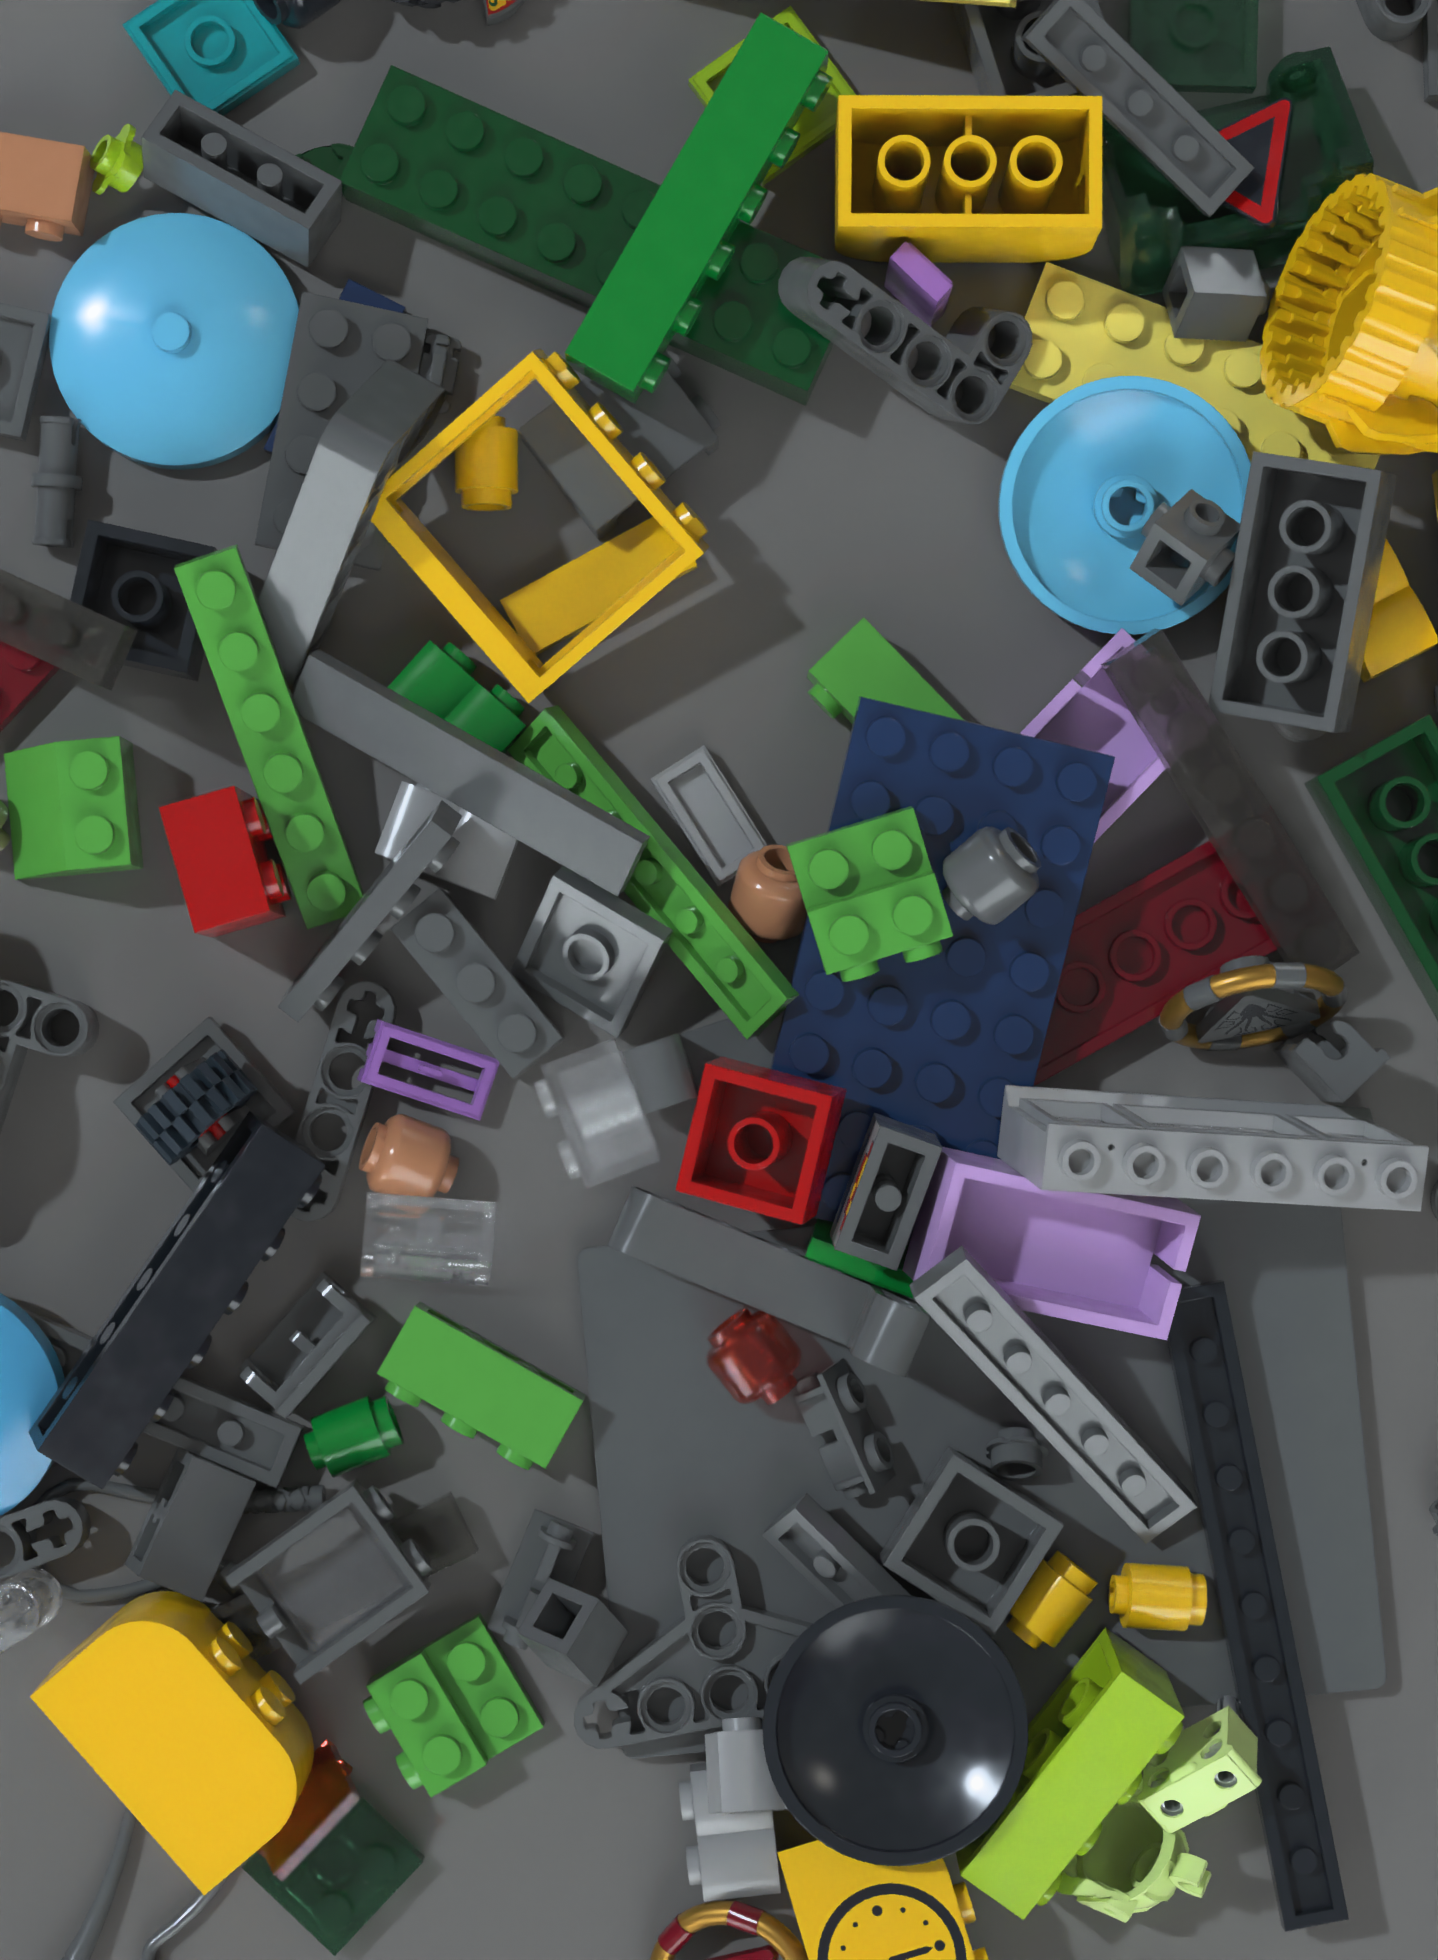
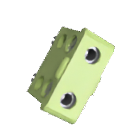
(1202, 1769)

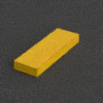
(587, 586)

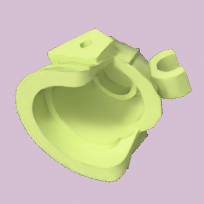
(1133, 1865)

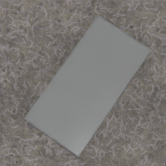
(708, 813)

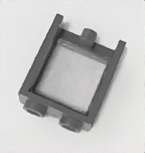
(333, 1578)

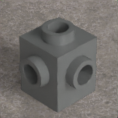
(1186, 547)

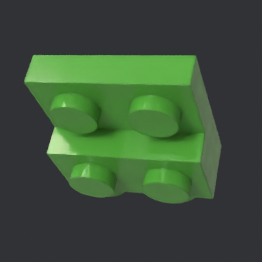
(870, 894)
(451, 1706)

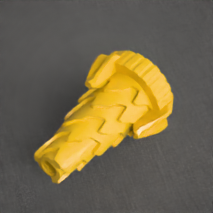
(1359, 320)

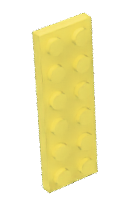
(1101, 332)

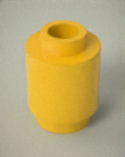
(488, 467)
(1158, 1597)
(1051, 1601)

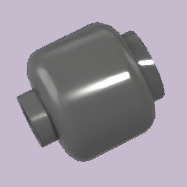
(990, 875)

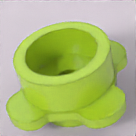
(117, 161)

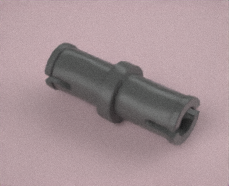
(56, 481)

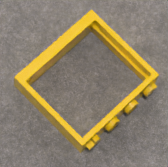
(458, 591)

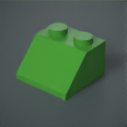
(73, 808)

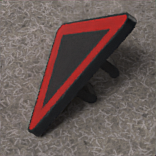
(1264, 143)

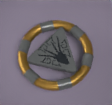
(1253, 1006)

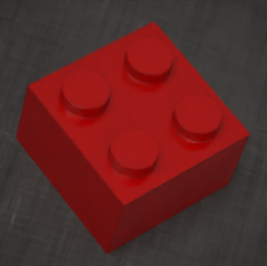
(225, 861)
(760, 1140)

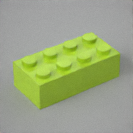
(1078, 1764)

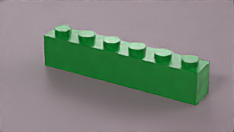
(698, 209)

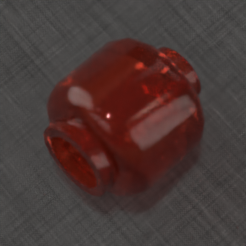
(753, 1357)

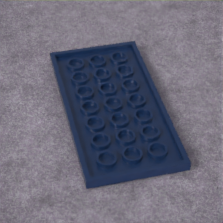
(953, 1029)

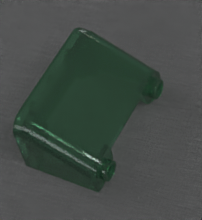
(1153, 219)

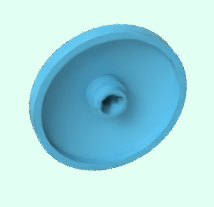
(174, 340)
(1091, 480)

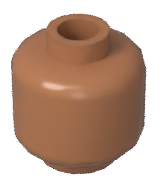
(768, 896)
(408, 1158)

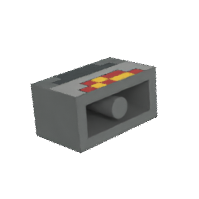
(885, 1191)

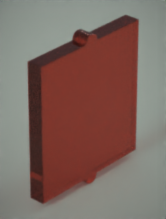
(321, 1805)

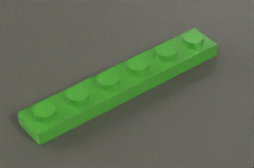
(270, 734)
(664, 881)

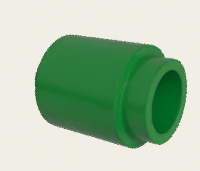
(353, 1435)

